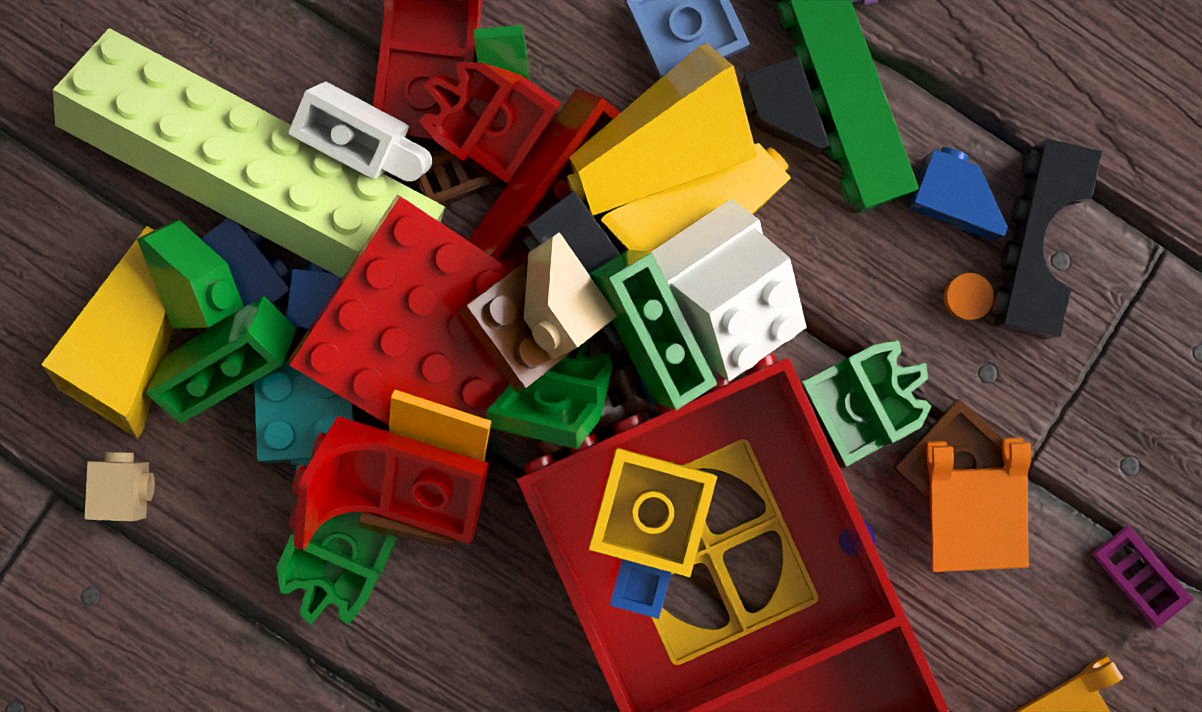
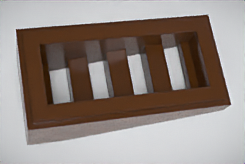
(465, 186)

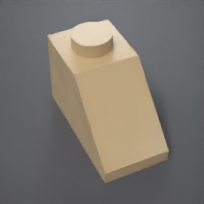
(562, 299)

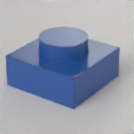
(640, 588)

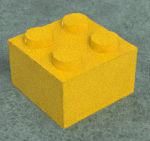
(653, 512)

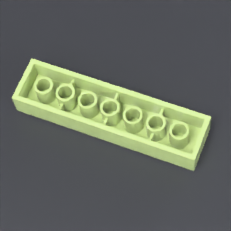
(223, 152)

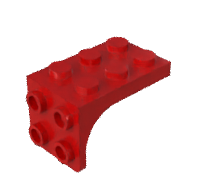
(416, 45)
(386, 476)

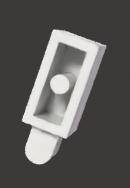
(358, 134)

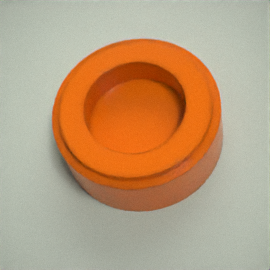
(968, 296)

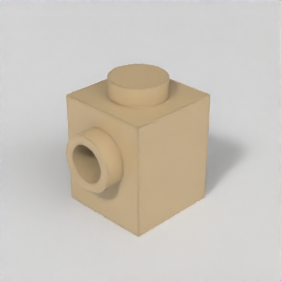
(118, 488)

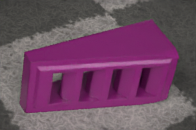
(1158, 616)

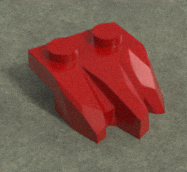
(488, 116)

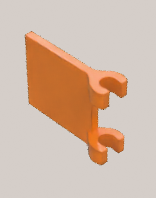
(979, 512)

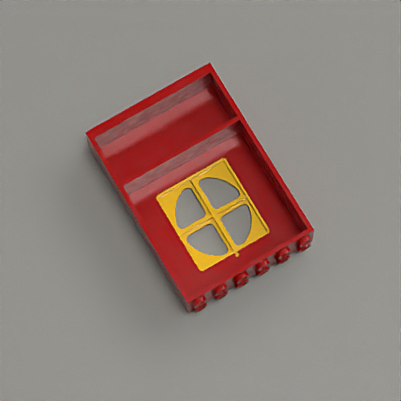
(834, 622)

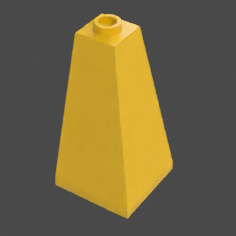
(668, 136)
(661, 216)
(115, 346)

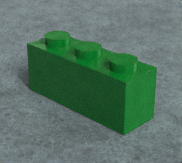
(654, 329)
(222, 360)

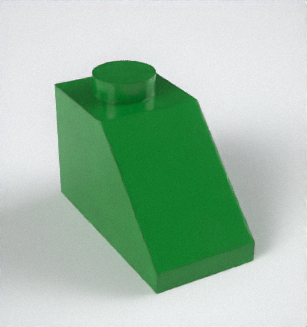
(503, 48)
(189, 277)

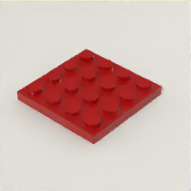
(399, 320)

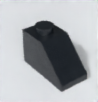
(784, 105)

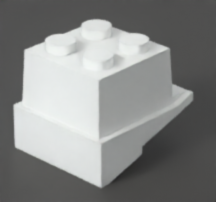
(732, 288)

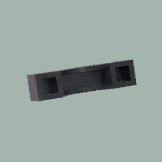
(1030, 294)

